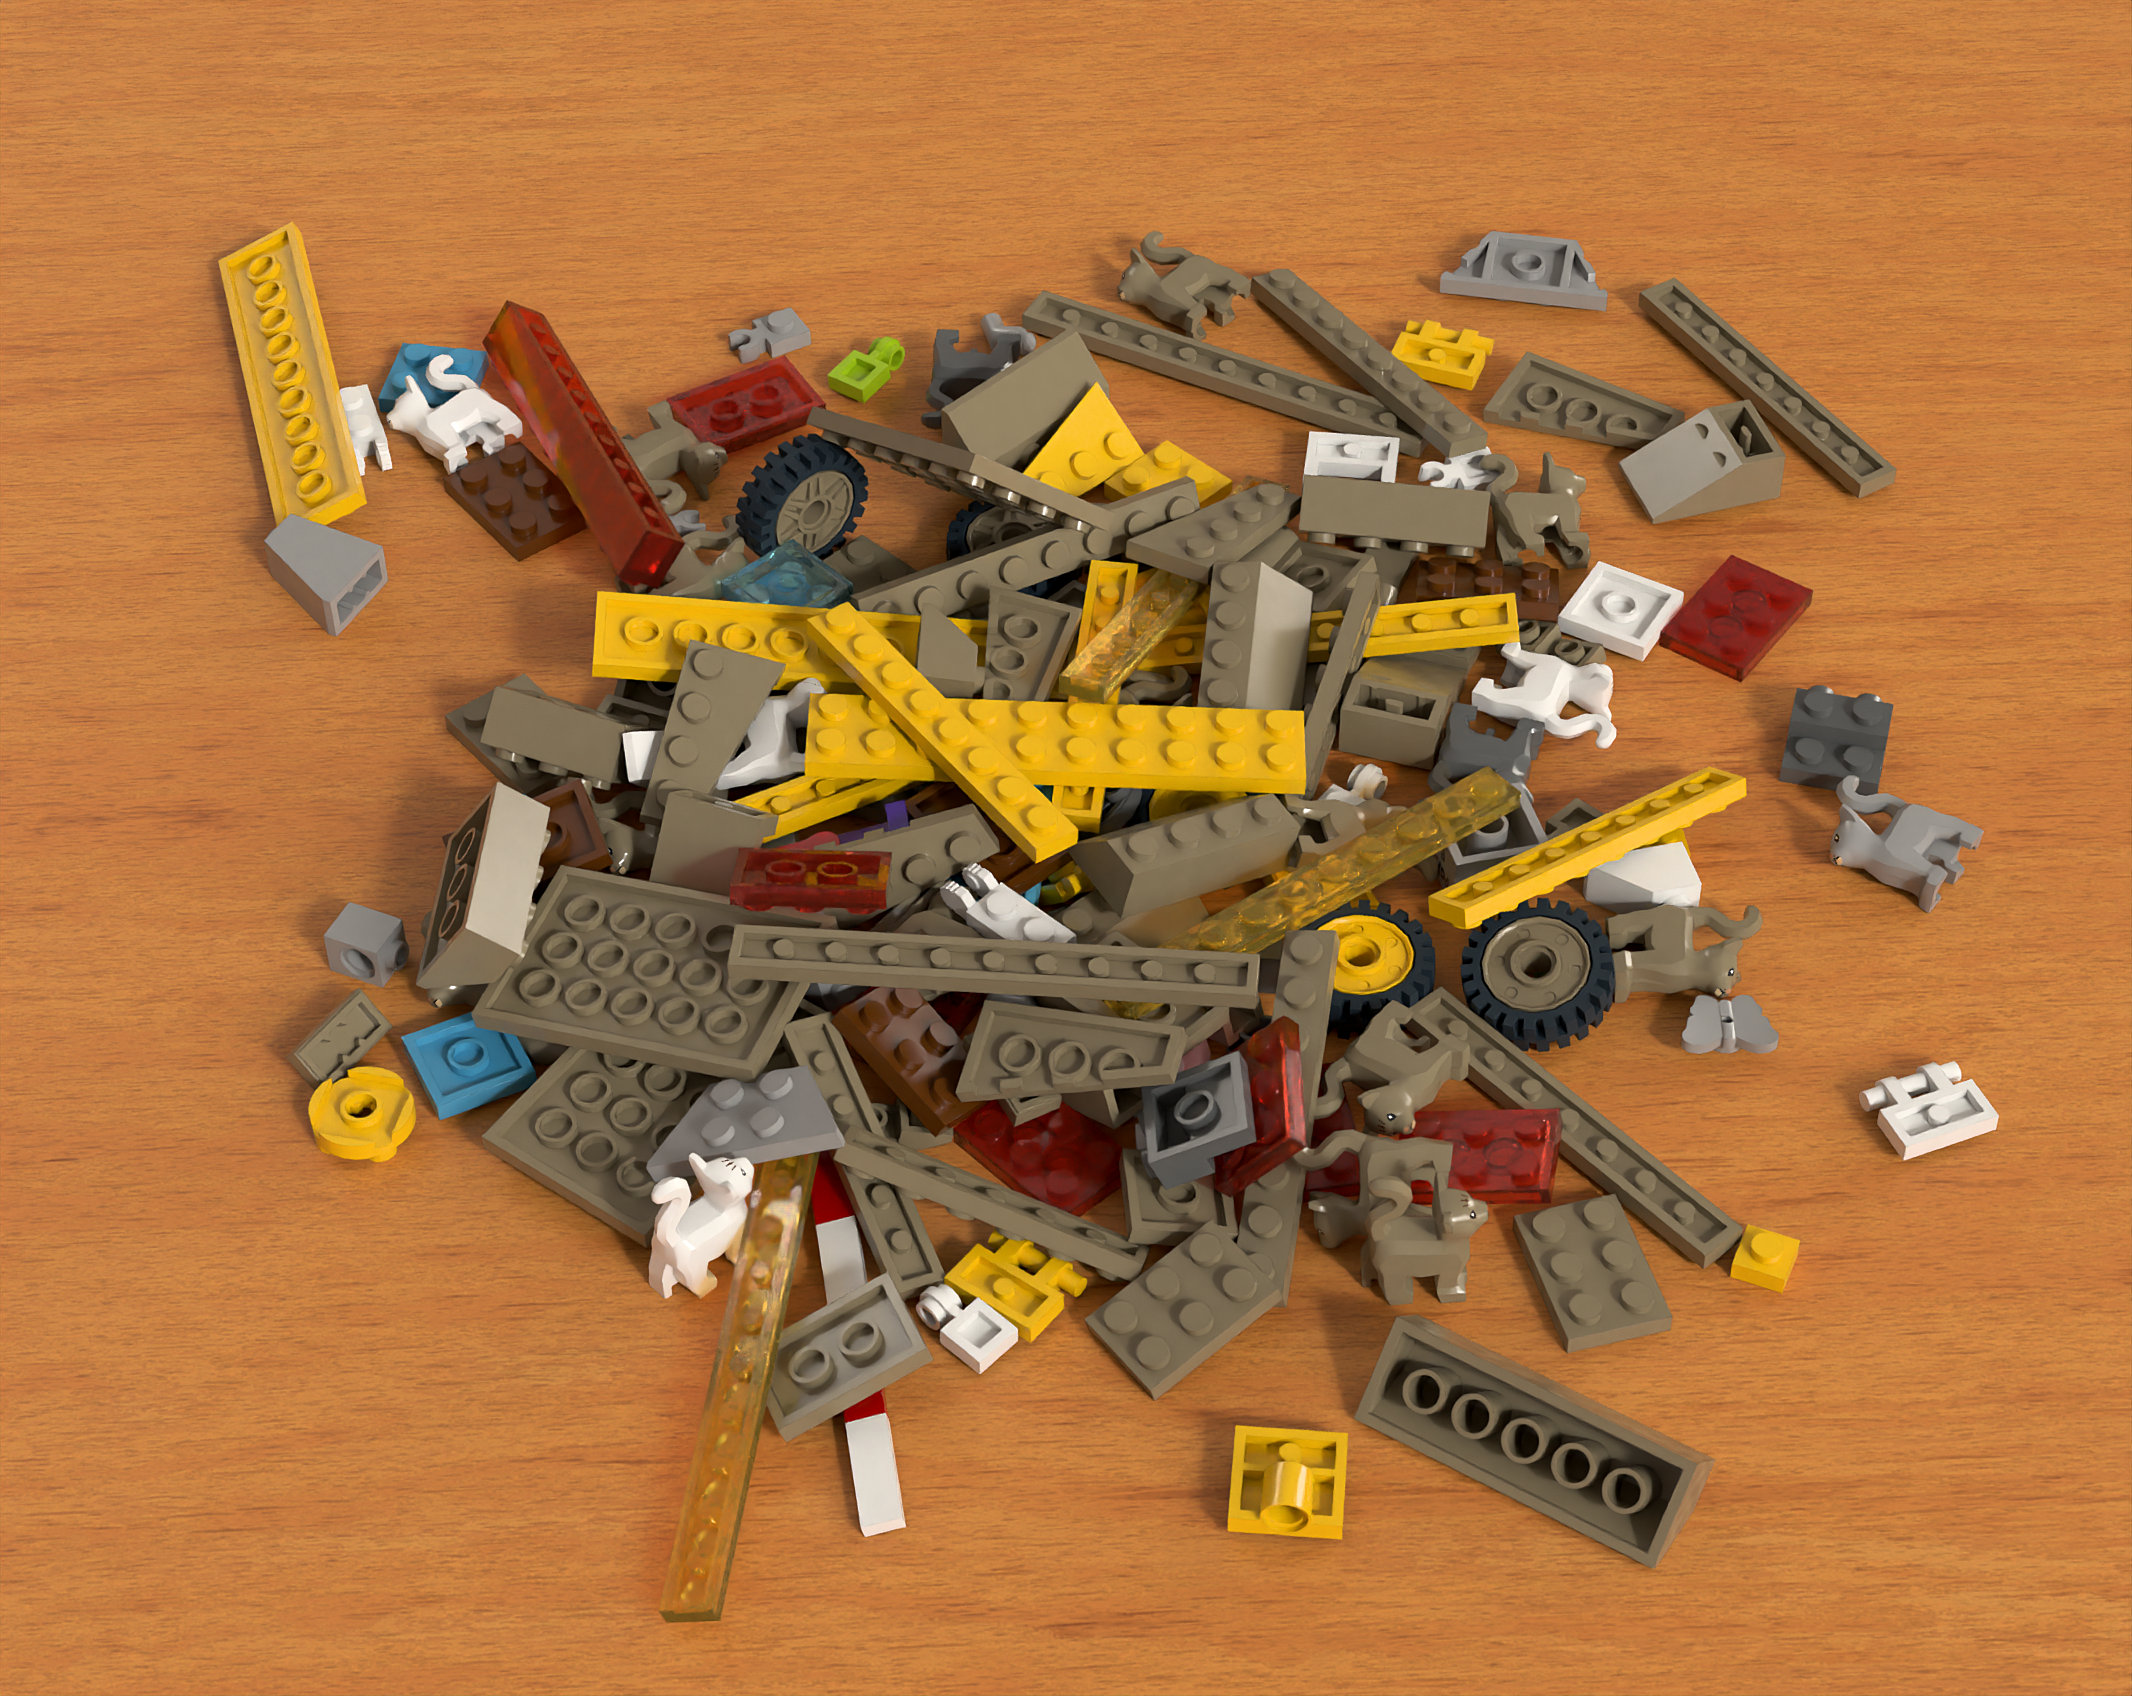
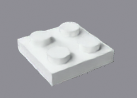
(1620, 610)

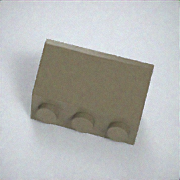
(559, 735)

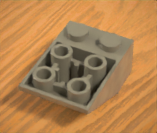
(1707, 464)
(1399, 709)

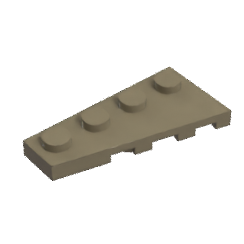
(1575, 405)
(1216, 532)
(1026, 645)
(709, 716)
(922, 854)
(1060, 1051)

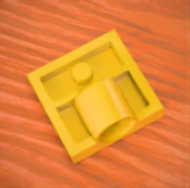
(1288, 1482)

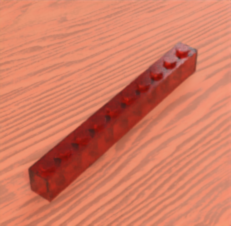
(583, 446)

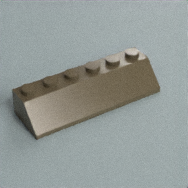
(1533, 1439)

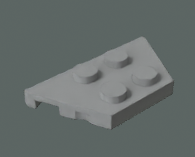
(1527, 271)
(758, 1121)

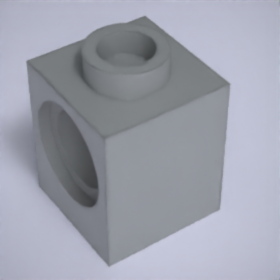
(366, 944)

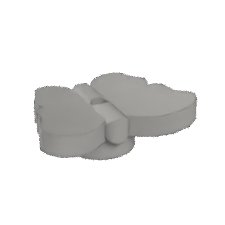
(1728, 1027)

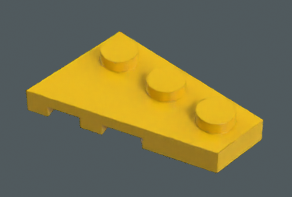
(1086, 447)

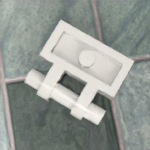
(1932, 1120)

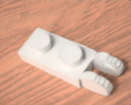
(365, 427)
(1001, 910)

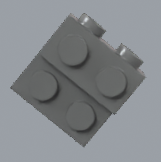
(1836, 739)
(1196, 1119)

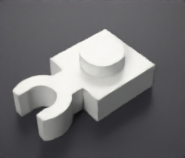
(1459, 472)

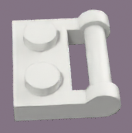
(1352, 456)

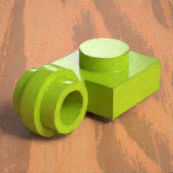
(863, 374)

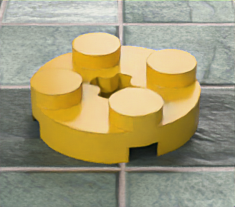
(366, 1137)

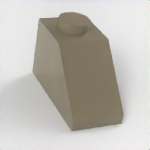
(947, 656)

